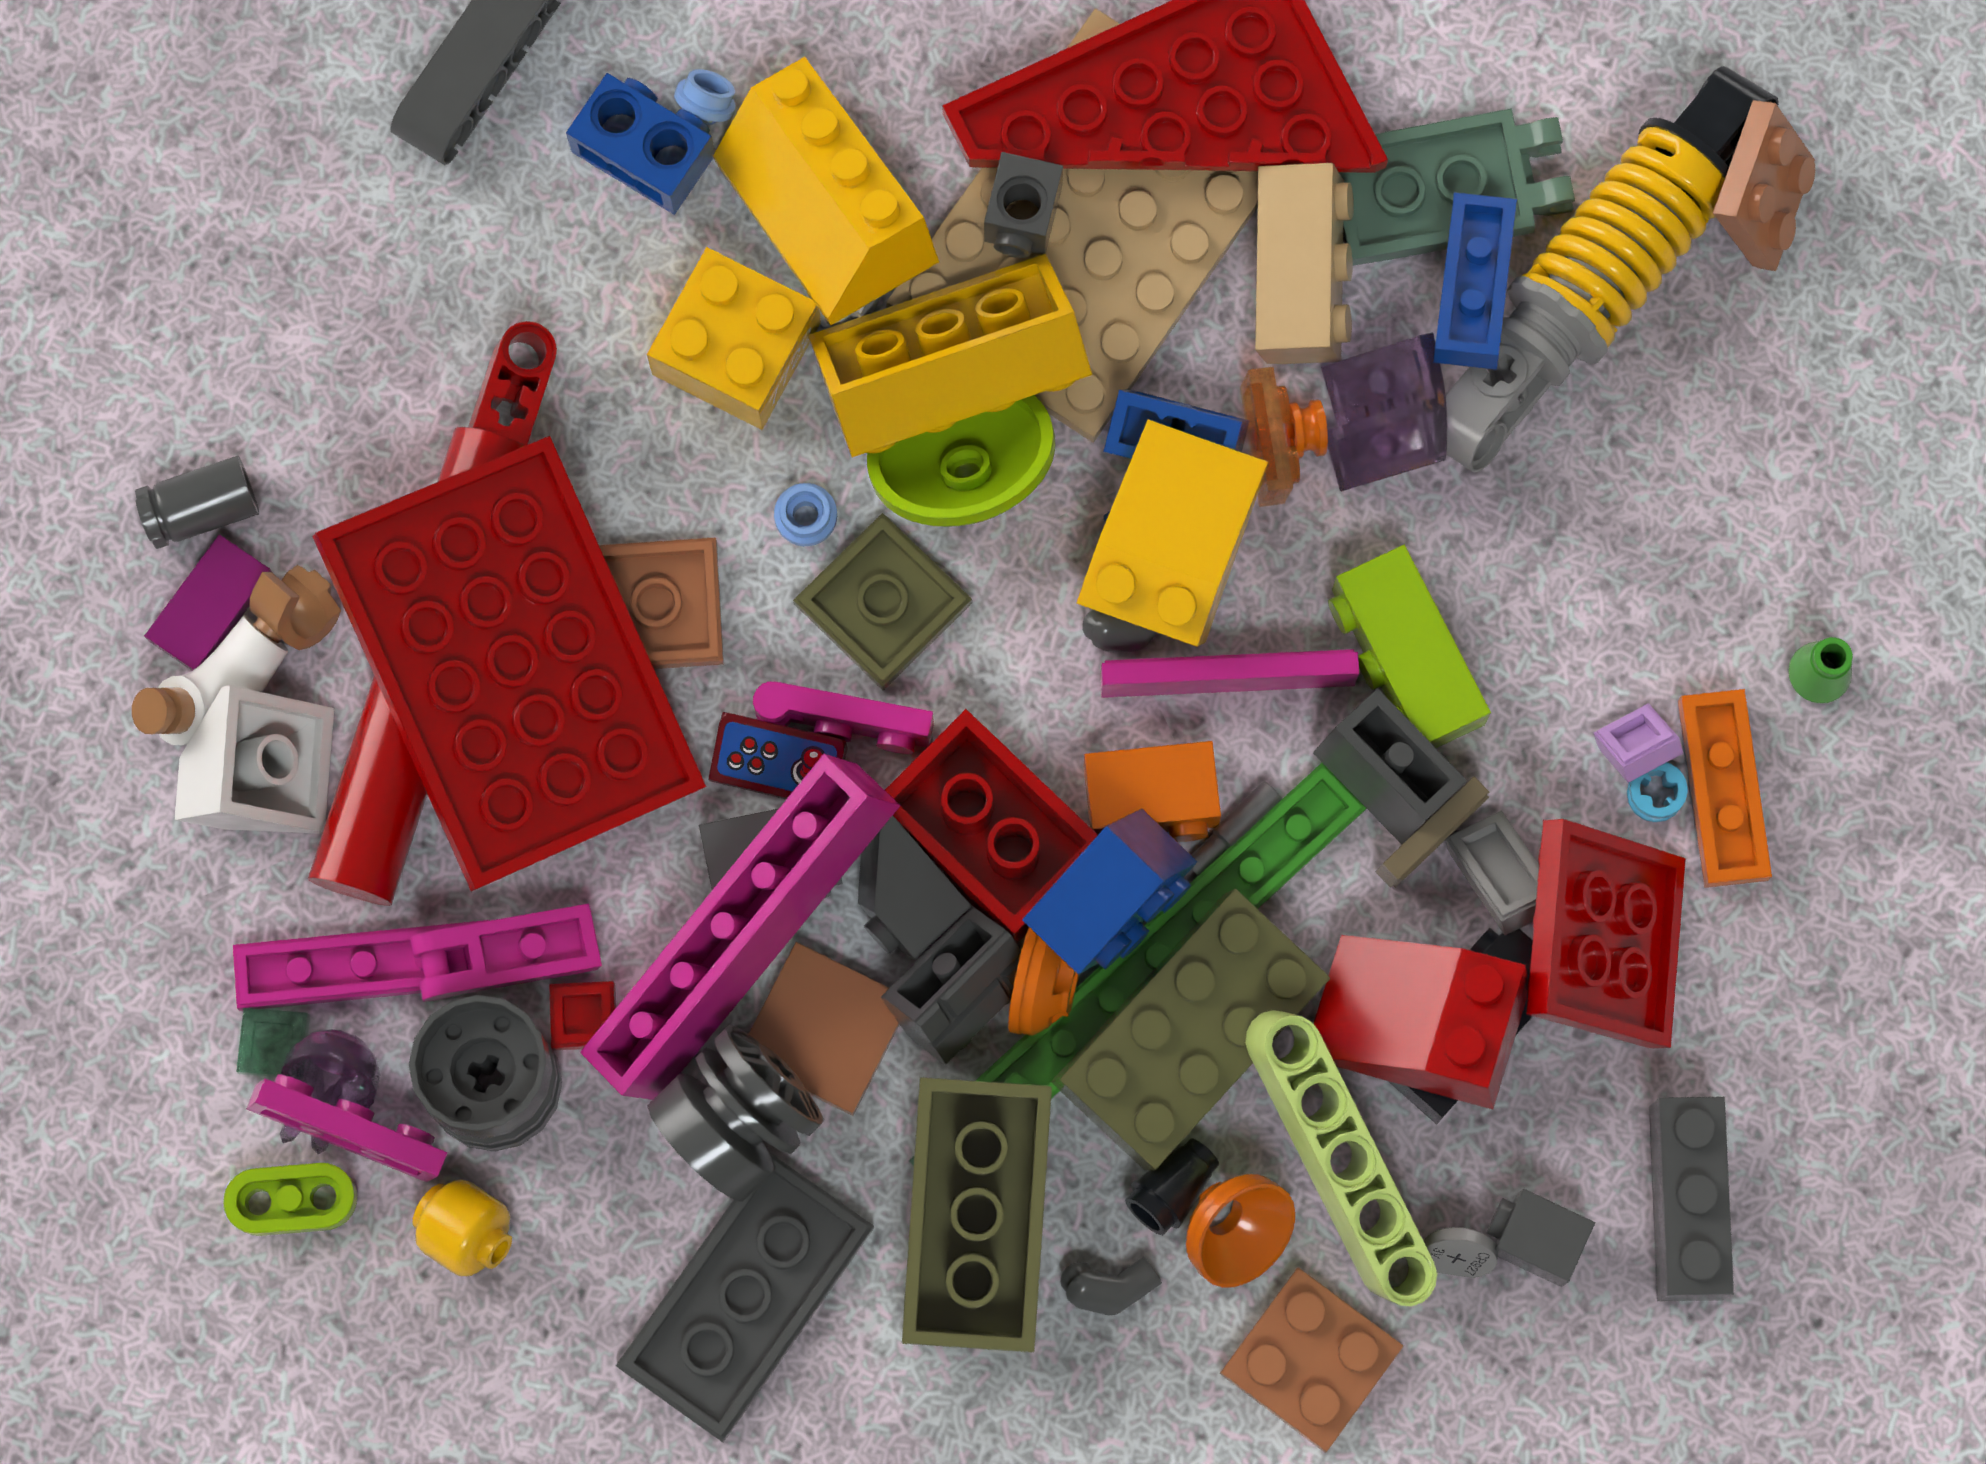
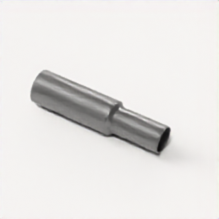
(1235, 825)

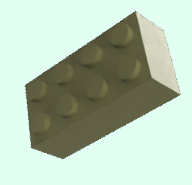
(1185, 1030)
(976, 1215)

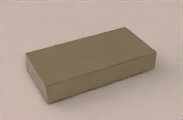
(1433, 833)

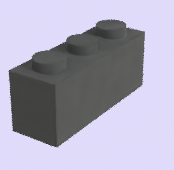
(1691, 1199)

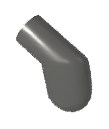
(1115, 634)
(1108, 1293)

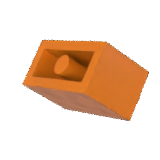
(1167, 782)

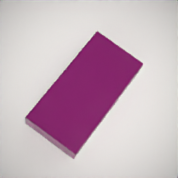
(207, 604)

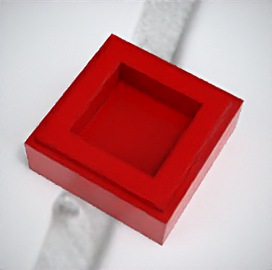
(579, 1012)

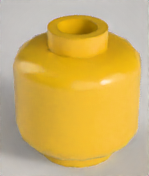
(462, 1227)

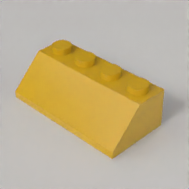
(822, 193)
(950, 355)

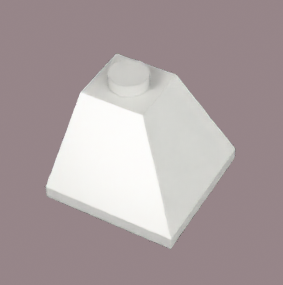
(257, 764)

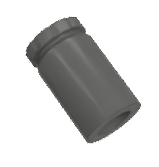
(196, 502)

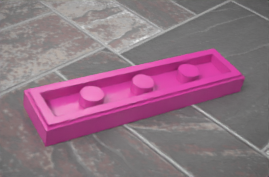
(1229, 673)
(332, 968)

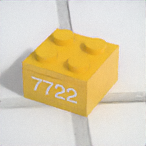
(734, 338)

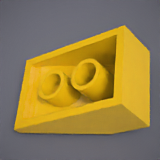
(1173, 533)

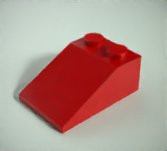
(1423, 1015)

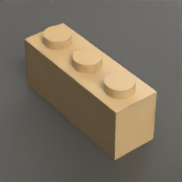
(1302, 263)

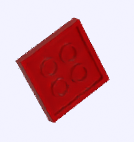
(1606, 934)

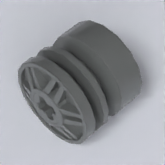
(473, 1039)
(723, 1124)

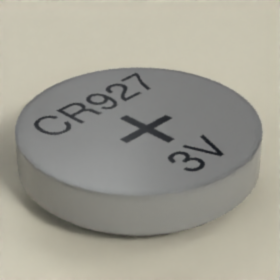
(1462, 1252)

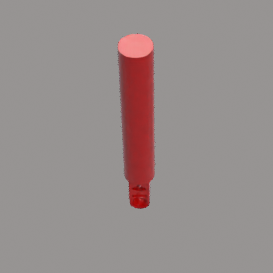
(379, 786)

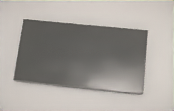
(745, 1299)

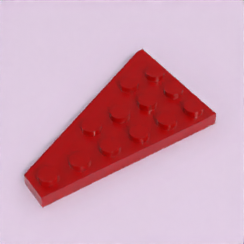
(1178, 92)

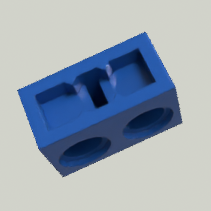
(632, 153)
(1136, 407)

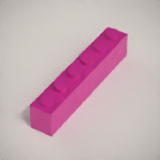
(740, 928)

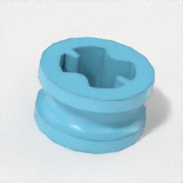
(1643, 805)

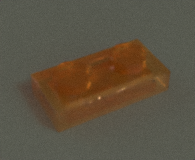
(1268, 410)

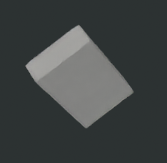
(1498, 870)

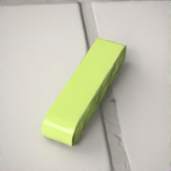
(1366, 1174)

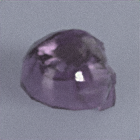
(336, 1068)

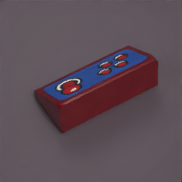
(767, 755)

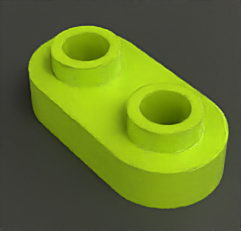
(291, 1199)

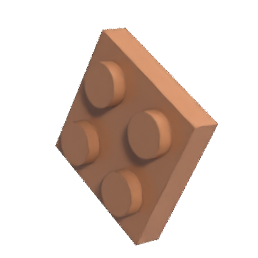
(1765, 186)
(1311, 1360)

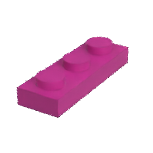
(347, 1127)

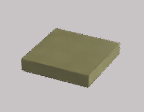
(882, 601)

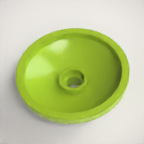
(968, 469)

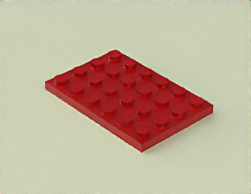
(509, 662)

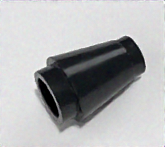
(1167, 1194)

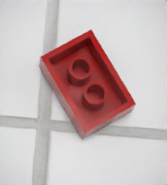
(988, 822)

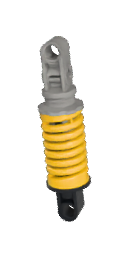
(1603, 263)

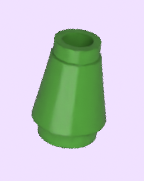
(1815, 680)

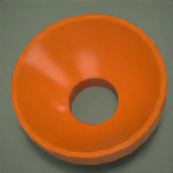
(1041, 988)
(1248, 1237)

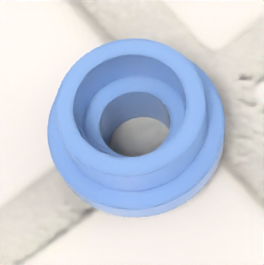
(706, 96)
(805, 495)

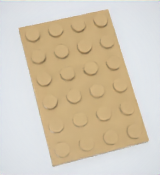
(1124, 250)

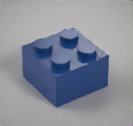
(1109, 892)

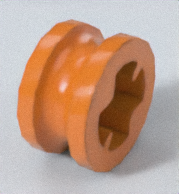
(1307, 428)

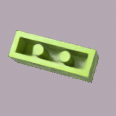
(1408, 646)

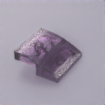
(1387, 412)

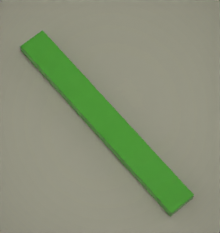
(1254, 866)

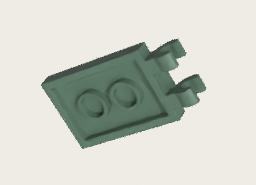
(1411, 200)

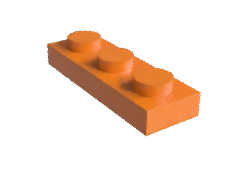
(1724, 788)

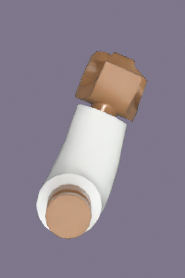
(288, 609)

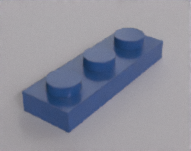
(1475, 281)

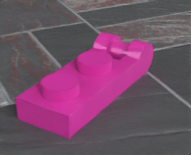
(841, 715)
(508, 951)

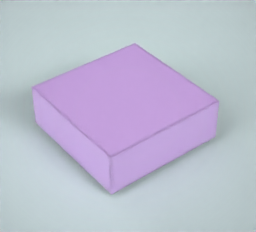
(1638, 743)

